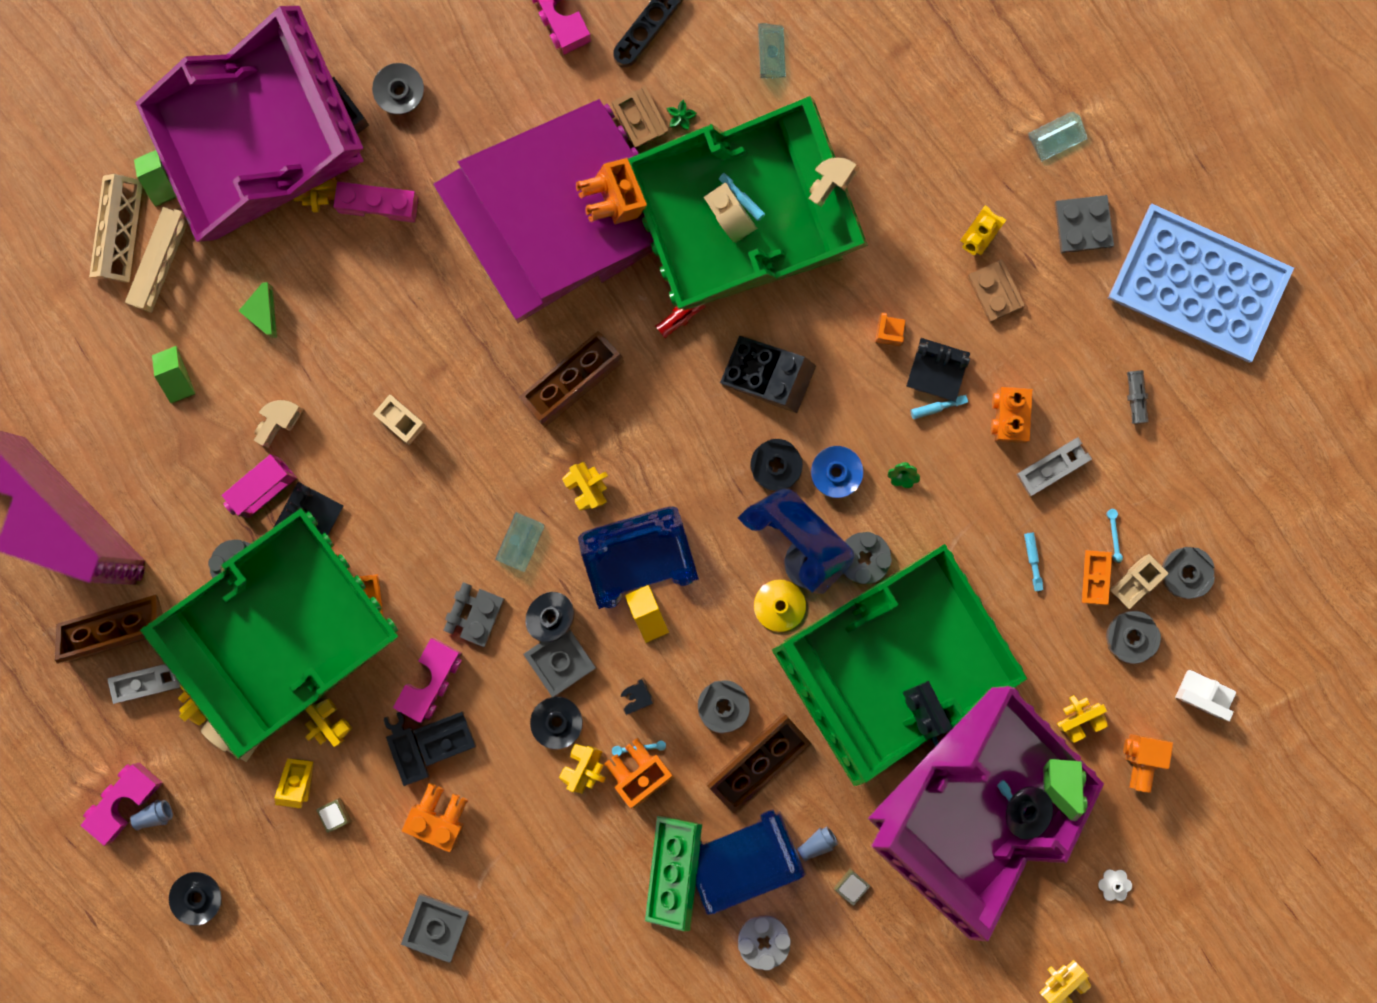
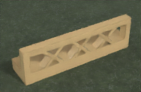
(107, 230)
(157, 259)

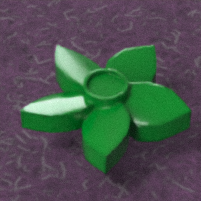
(681, 115)

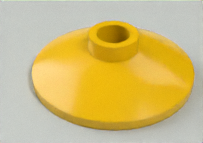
(779, 591)

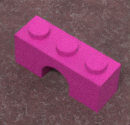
(568, 31)
(366, 199)
(420, 702)
(104, 819)

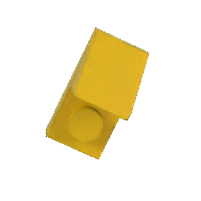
(294, 783)

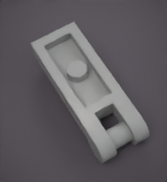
(1053, 467)
(140, 684)

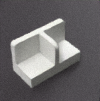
(1206, 695)

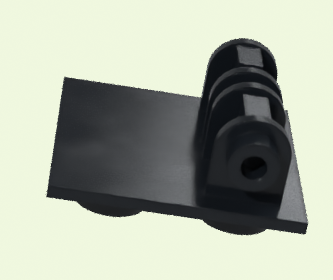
(938, 369)
(320, 506)

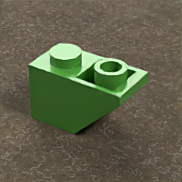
(1065, 785)

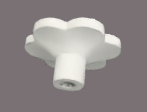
(1109, 882)

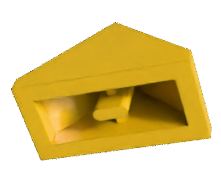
(646, 614)

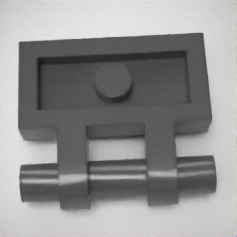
(481, 617)

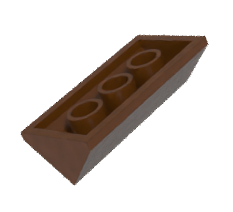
(571, 378)
(105, 629)
(758, 763)

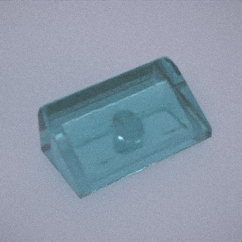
(771, 51)
(1058, 135)
(520, 542)

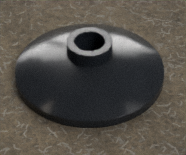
(541, 613)
(550, 735)
(1037, 814)
(183, 903)

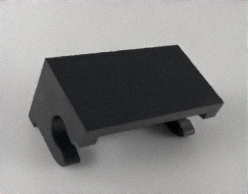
(640, 693)

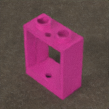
(258, 487)

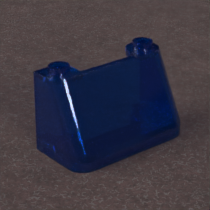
(826, 551)
(636, 554)
(747, 863)

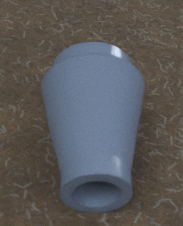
(153, 815)
(819, 843)

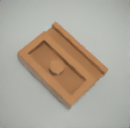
(639, 117)
(995, 290)

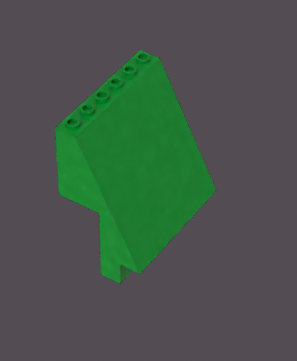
(775, 166)
(270, 633)
(887, 640)

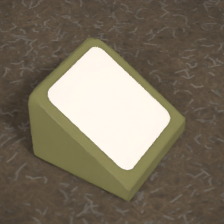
(333, 815)
(851, 887)

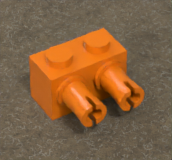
(620, 192)
(1012, 414)
(1146, 756)
(645, 781)
(433, 827)

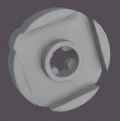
(767, 957)

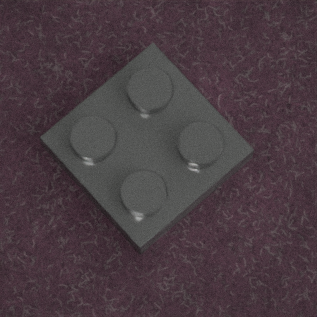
(1084, 224)
(559, 662)
(435, 927)

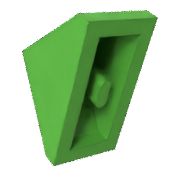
(154, 178)
(261, 309)
(172, 375)

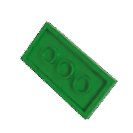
(673, 873)

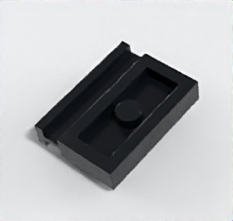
(927, 710)
(444, 738)

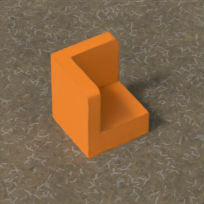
(890, 330)

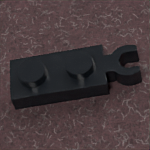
(405, 752)

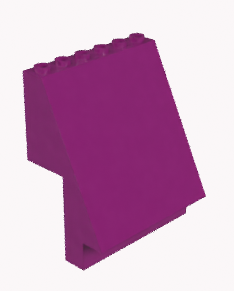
(250, 126)
(527, 217)
(56, 524)
(949, 818)

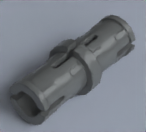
(1137, 397)

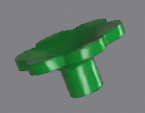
(904, 475)

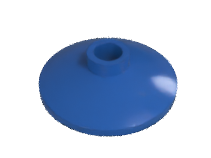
(840, 458)

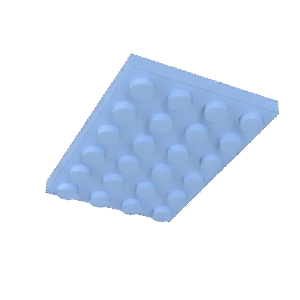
(1200, 283)

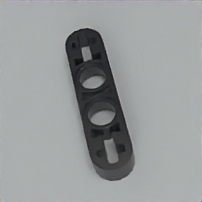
(649, 25)

